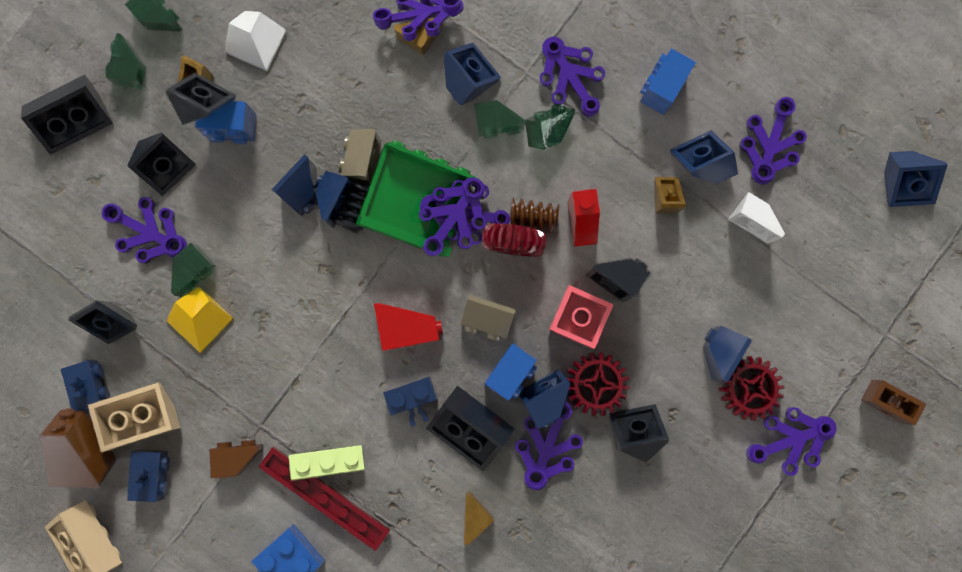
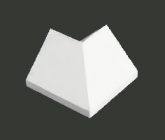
(254, 39)
(757, 218)

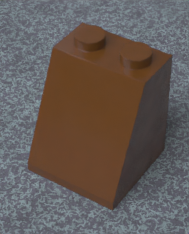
(73, 451)

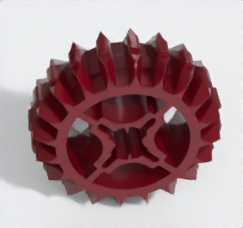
(514, 240)
(596, 395)
(769, 398)

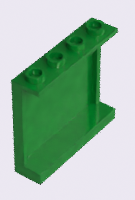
(396, 193)

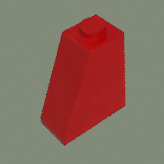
(584, 217)
(405, 327)

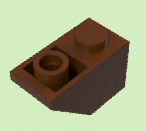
(232, 460)

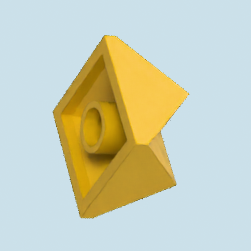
(198, 318)

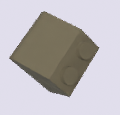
(360, 155)
(487, 318)

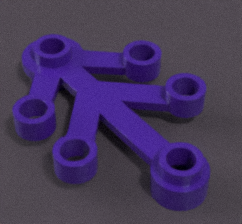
(420, 13)
(569, 73)
(770, 144)
(456, 213)
(490, 217)
(148, 232)
(795, 439)
(546, 451)

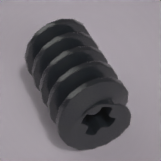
(353, 208)

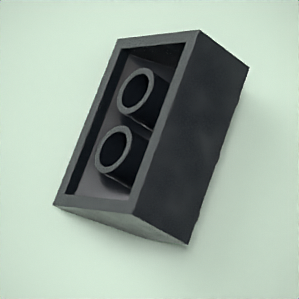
(66, 114)
(620, 277)
(470, 428)

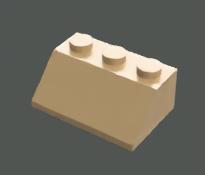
(133, 417)
(83, 540)

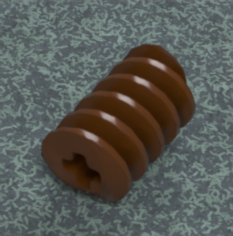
(534, 215)

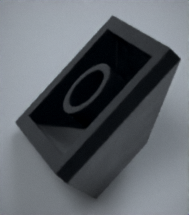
(197, 98)
(159, 162)
(104, 321)
(639, 432)

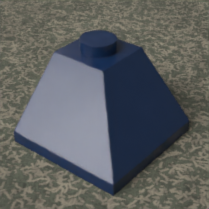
(468, 73)
(707, 158)
(913, 178)
(298, 186)
(331, 194)
(724, 351)
(546, 398)

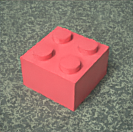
(580, 317)

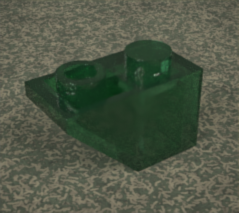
(154, 15)
(125, 64)
(496, 118)
(549, 126)
(188, 269)

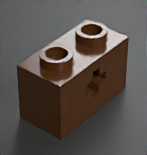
(893, 402)

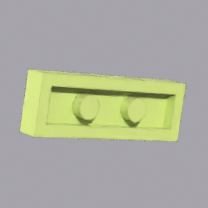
(326, 462)

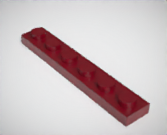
(326, 500)

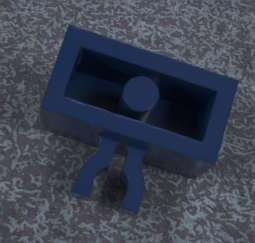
(84, 384)
(411, 396)
(148, 475)

